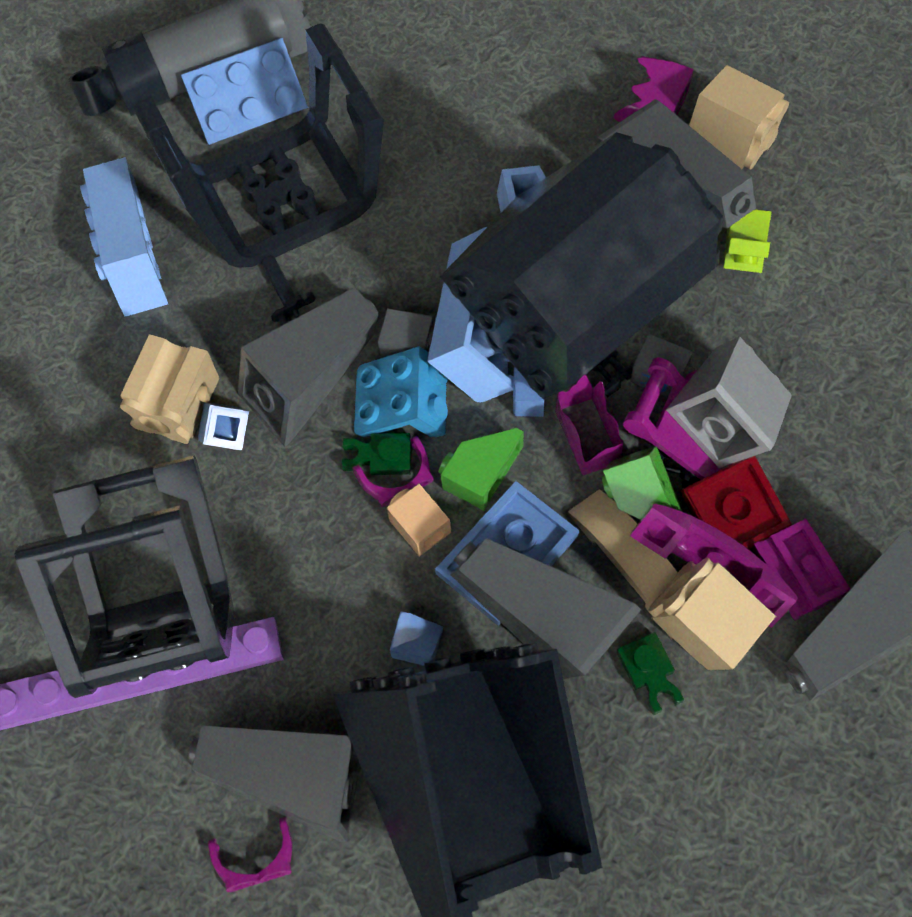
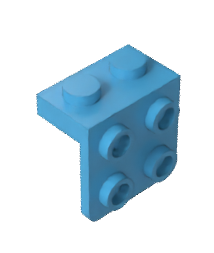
(400, 393)

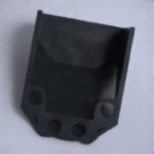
(587, 259)

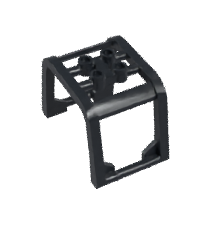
(202, 202)
(141, 649)

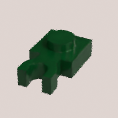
(385, 454)
(649, 666)

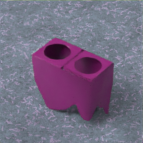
(666, 85)
(577, 394)

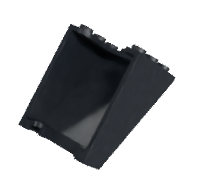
(474, 773)

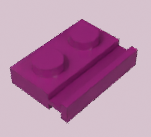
(804, 566)

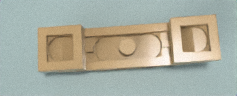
(611, 530)

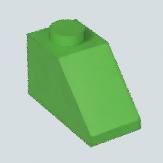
(480, 466)
(639, 482)

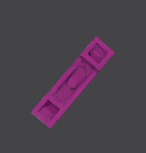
(693, 540)

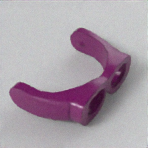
(385, 495)
(277, 868)

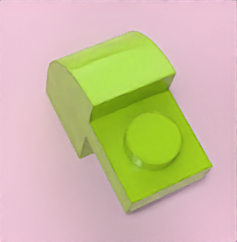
(747, 242)

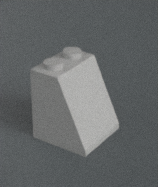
(732, 404)

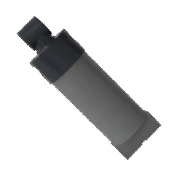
(154, 60)

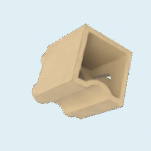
(739, 116)
(169, 389)
(711, 615)

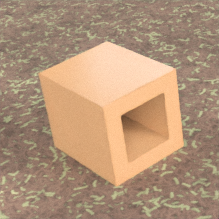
(418, 519)

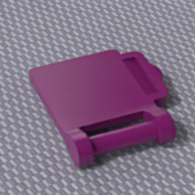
(667, 433)

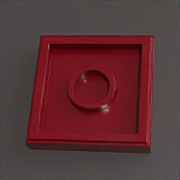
(738, 503)

